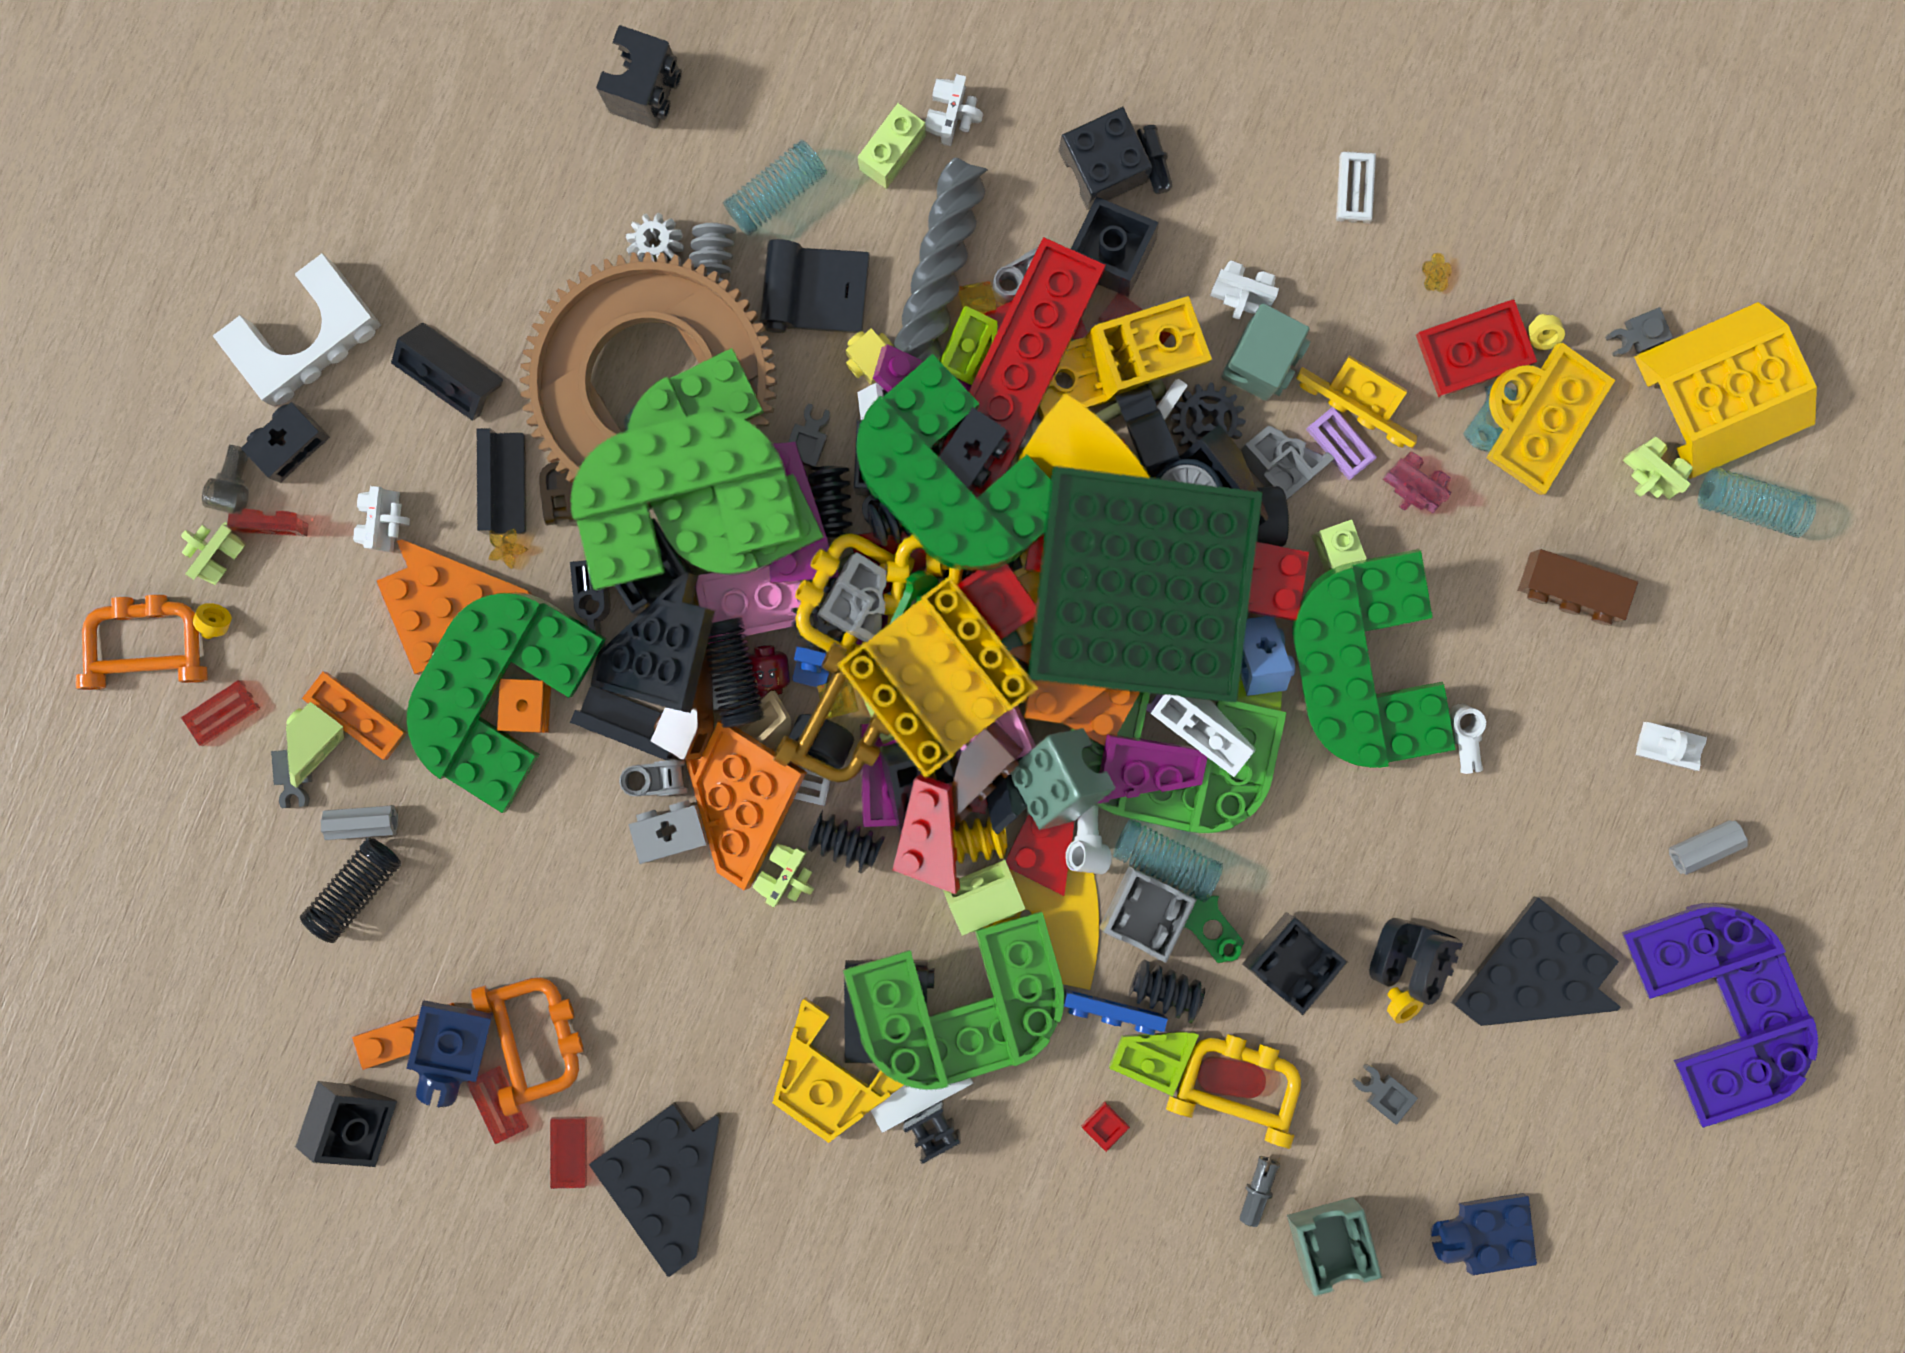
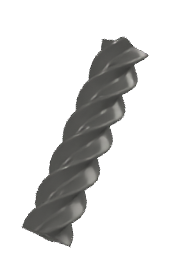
(940, 256)

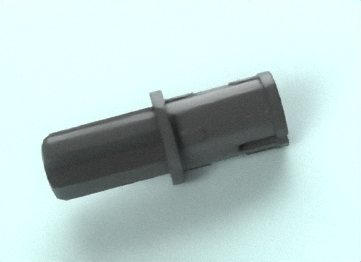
(1259, 1192)

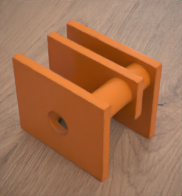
(524, 706)

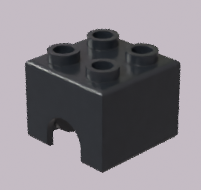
(645, 87)
(1105, 157)
(643, 592)
(1294, 963)

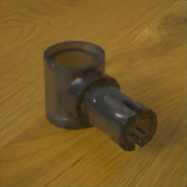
(228, 489)

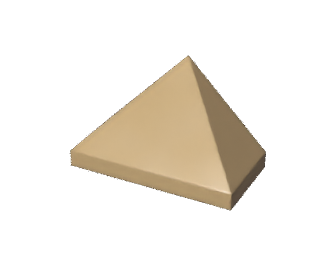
(774, 725)

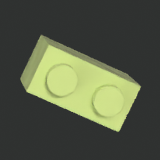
(984, 898)

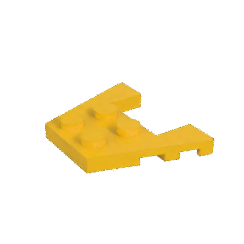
(820, 1090)

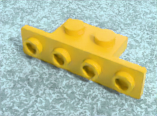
(1365, 395)

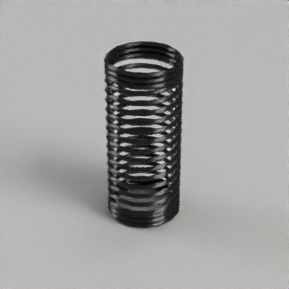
(745, 714)
(376, 853)

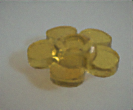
(1436, 273)

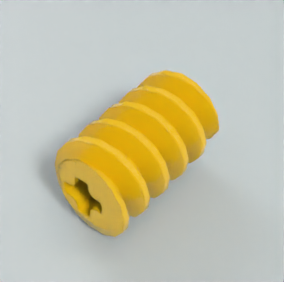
(977, 840)

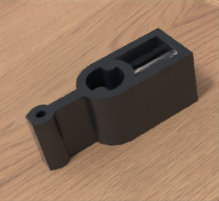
(1147, 429)
(583, 591)

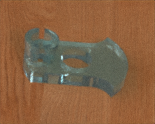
(1479, 424)

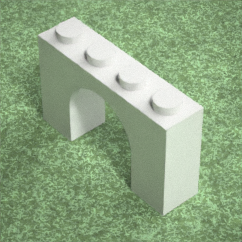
(344, 324)

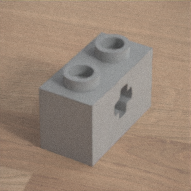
(651, 843)

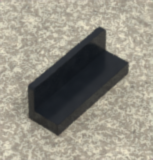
(445, 370)
(501, 482)
(620, 721)

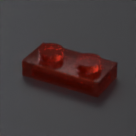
(254, 522)

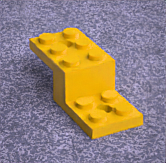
(1129, 354)

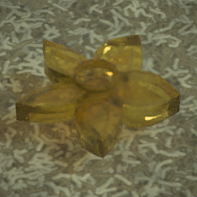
(506, 547)

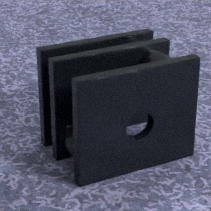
(943, 1132)

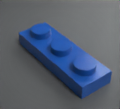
(1114, 1012)

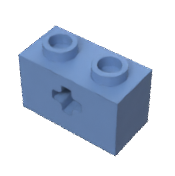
(1264, 658)

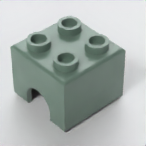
(1266, 353)
(1057, 781)
(1334, 1245)

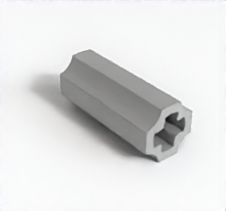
(359, 822)
(1708, 847)

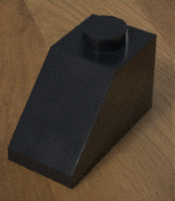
(1004, 802)

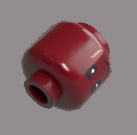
(770, 669)

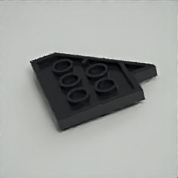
(659, 651)
(1538, 972)
(663, 1183)

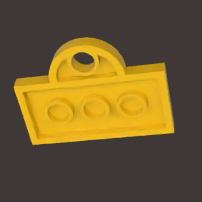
(1545, 416)

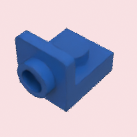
(808, 667)

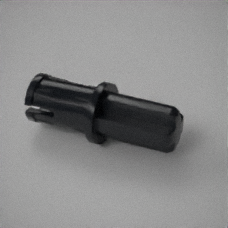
(1151, 143)

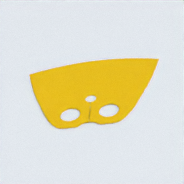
(1079, 440)
(1070, 922)

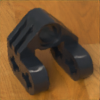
(1429, 947)

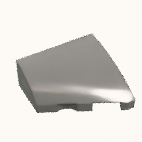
(1283, 460)
(857, 598)

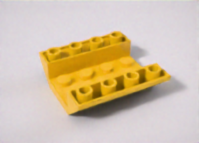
(1733, 386)
(937, 676)

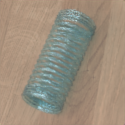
(810, 166)
(1713, 498)
(1200, 882)

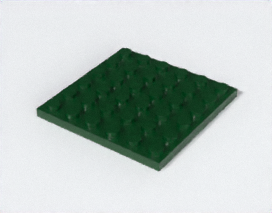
(1144, 584)

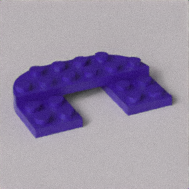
(1759, 992)

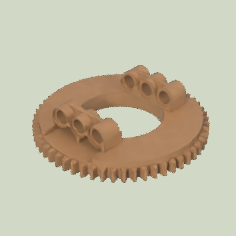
(709, 317)

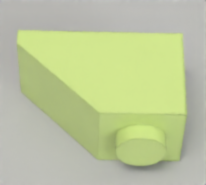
(310, 740)

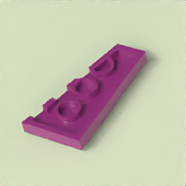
(798, 564)

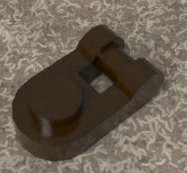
(554, 486)

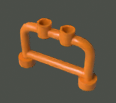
(124, 609)
(569, 1044)

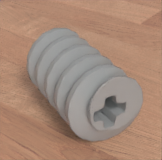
(710, 247)

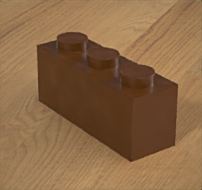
(1577, 587)

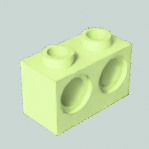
(892, 146)
(1338, 545)

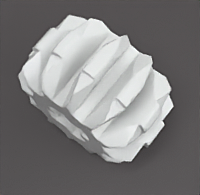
(654, 229)

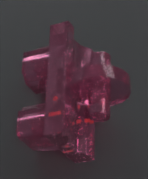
(1416, 486)

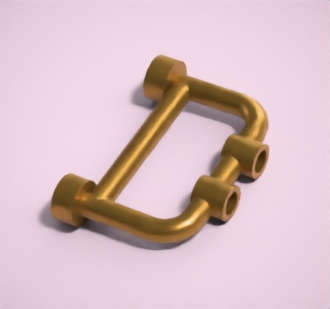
(797, 751)

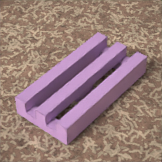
(1352, 436)

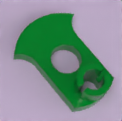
(917, 586)
(1208, 911)

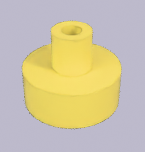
(1546, 332)

